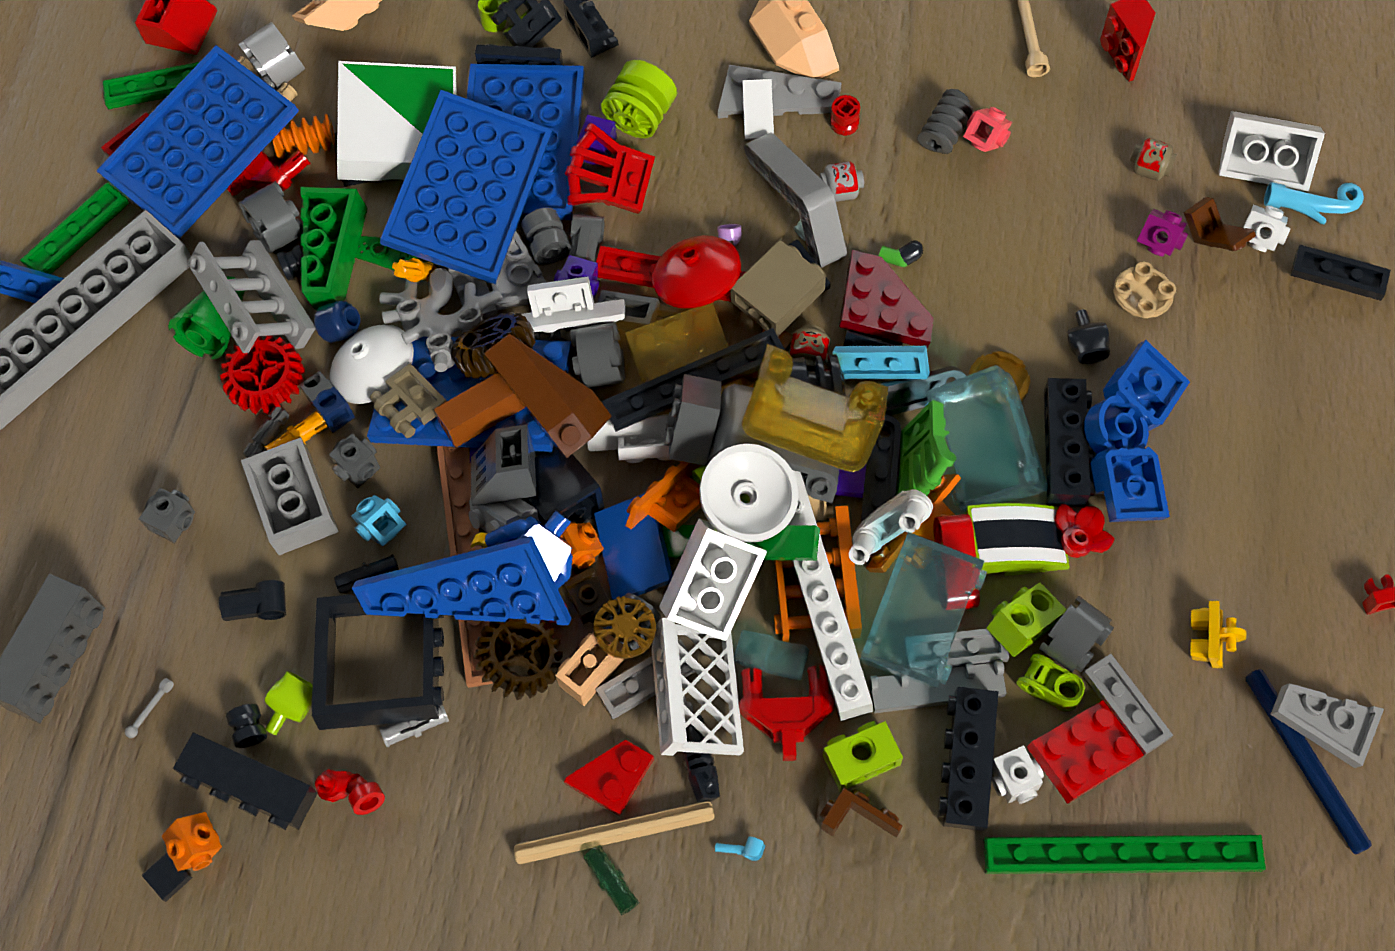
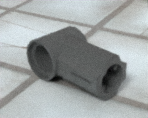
(586, 235)

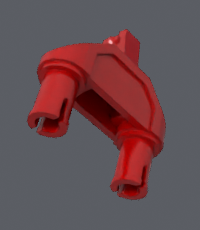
(264, 172)
(787, 718)

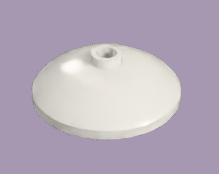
(369, 361)
(763, 478)

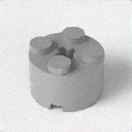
(272, 56)

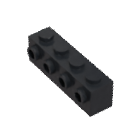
(1066, 444)
(970, 758)
(245, 781)

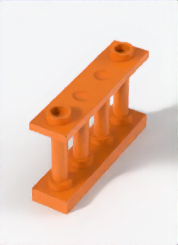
(846, 584)

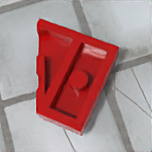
(612, 776)

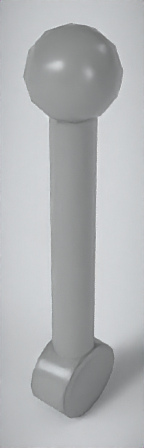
(164, 687)

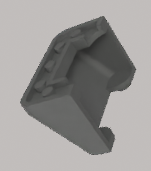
(820, 479)

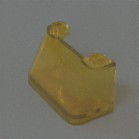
(812, 418)

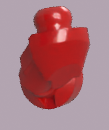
(337, 785)

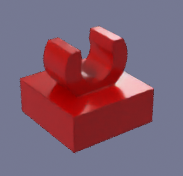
(1379, 598)

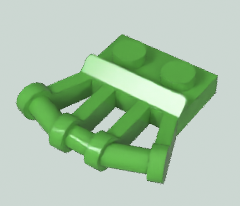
(924, 450)

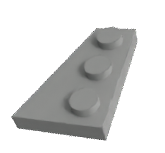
(516, 275)
(1329, 722)

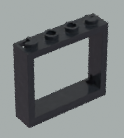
(370, 712)

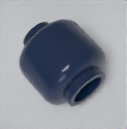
(336, 321)

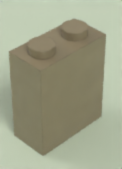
(778, 287)

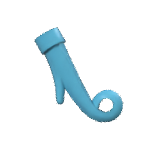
(1310, 204)

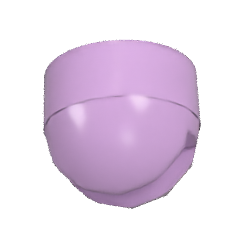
(730, 232)

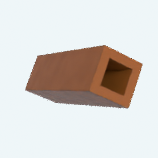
(477, 409)

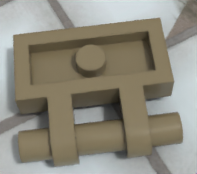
(414, 393)

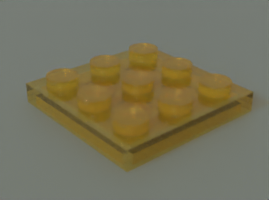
(676, 342)

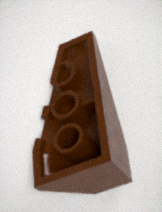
(556, 401)

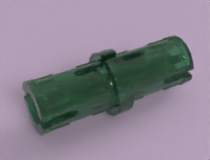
(611, 880)

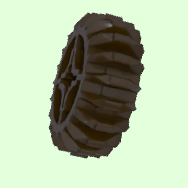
(470, 348)
(531, 677)

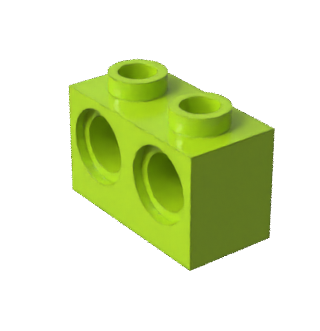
(1025, 618)

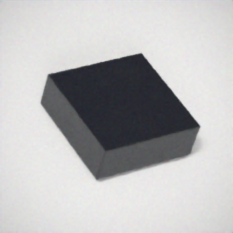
(165, 878)

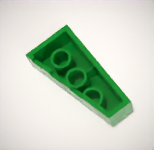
(330, 241)

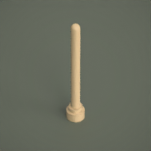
(1036, 62)

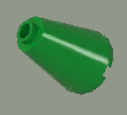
(201, 328)

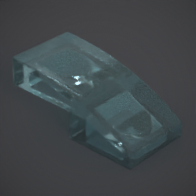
(771, 655)

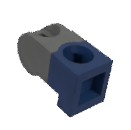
(327, 401)

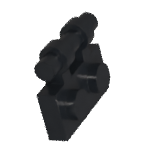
(531, 25)

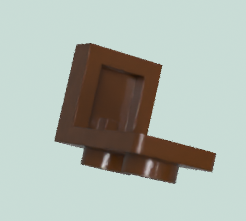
(1209, 229)
(834, 813)

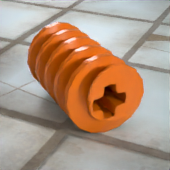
(305, 137)

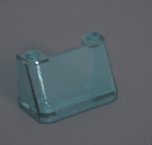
(989, 439)
(922, 611)

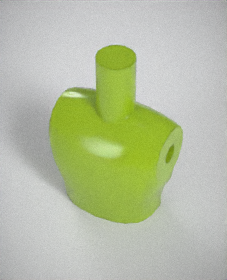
(289, 699)

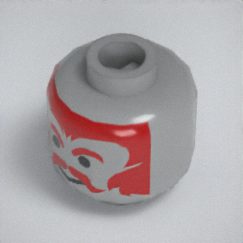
(843, 180)

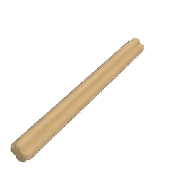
(613, 832)

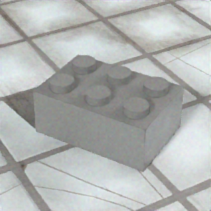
(289, 496)

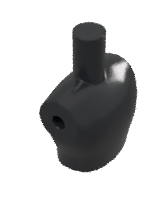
(1089, 340)

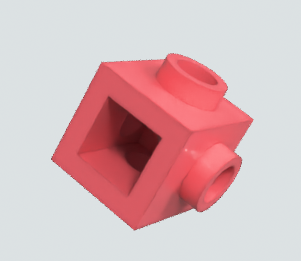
(979, 132)

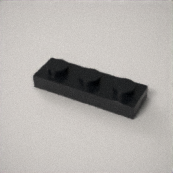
(517, 55)
(1340, 272)

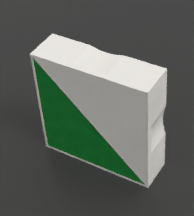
(384, 115)

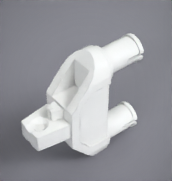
(888, 521)

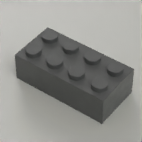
(46, 647)

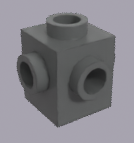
(354, 460)
(167, 514)

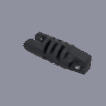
(700, 768)

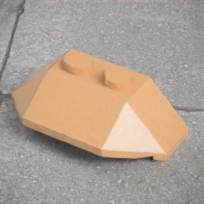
(335, 13)
(794, 37)

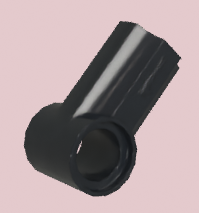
(264, 601)

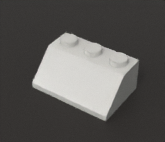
(1270, 150)
(711, 581)

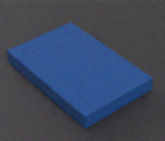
(633, 557)

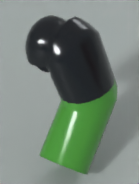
(903, 256)

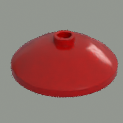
(696, 271)

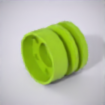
(639, 98)

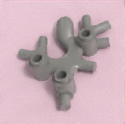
(422, 319)

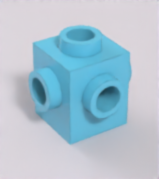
(378, 519)

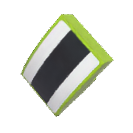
(1017, 538)

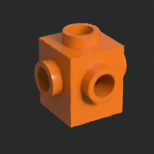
(584, 544)
(192, 842)

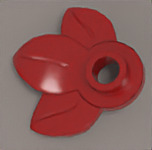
(1085, 527)

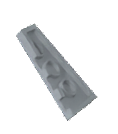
(789, 92)

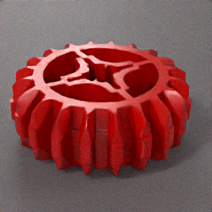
(276, 381)

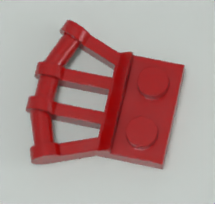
(627, 178)

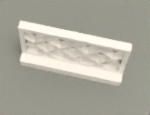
(669, 693)

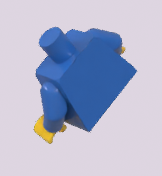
(552, 547)

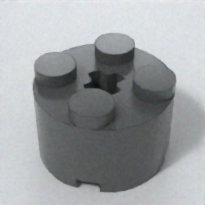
(272, 217)
(598, 355)
(1076, 635)

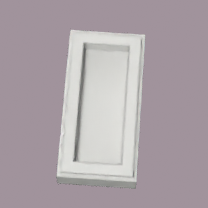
(757, 108)

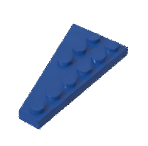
(475, 585)

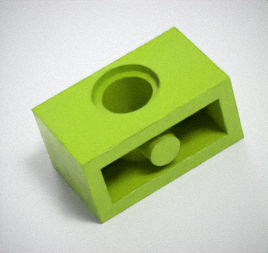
(848, 770)

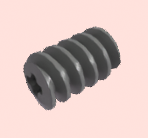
(946, 122)

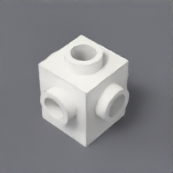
(1271, 218)
(1013, 765)

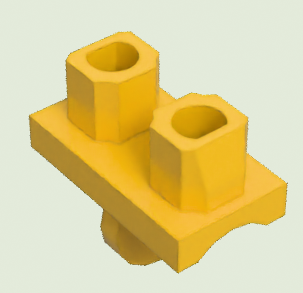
(1212, 649)

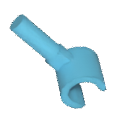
(753, 849)

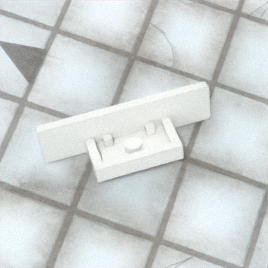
(569, 305)
(634, 442)

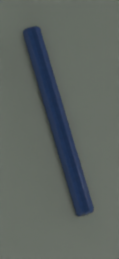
(1311, 767)

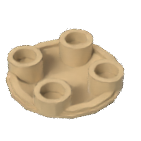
(1144, 291)

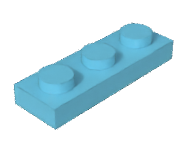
(883, 362)

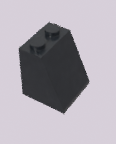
(564, 487)

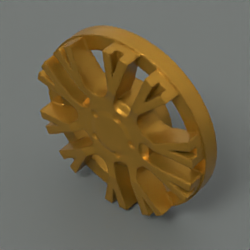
(624, 627)

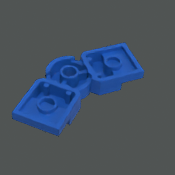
(1118, 430)

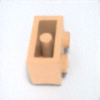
(587, 668)

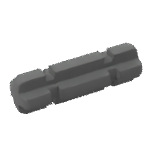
(267, 431)

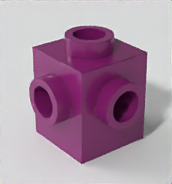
(1154, 238)

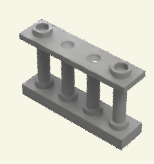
(269, 283)

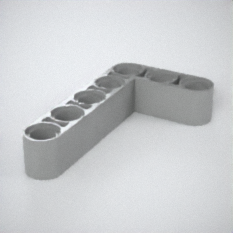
(804, 192)

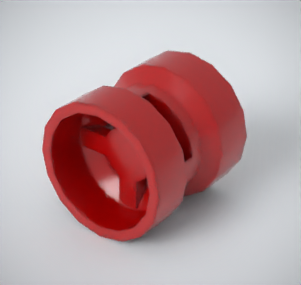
(845, 115)

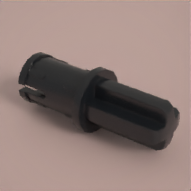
(345, 581)

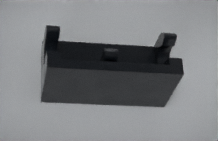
(589, 26)

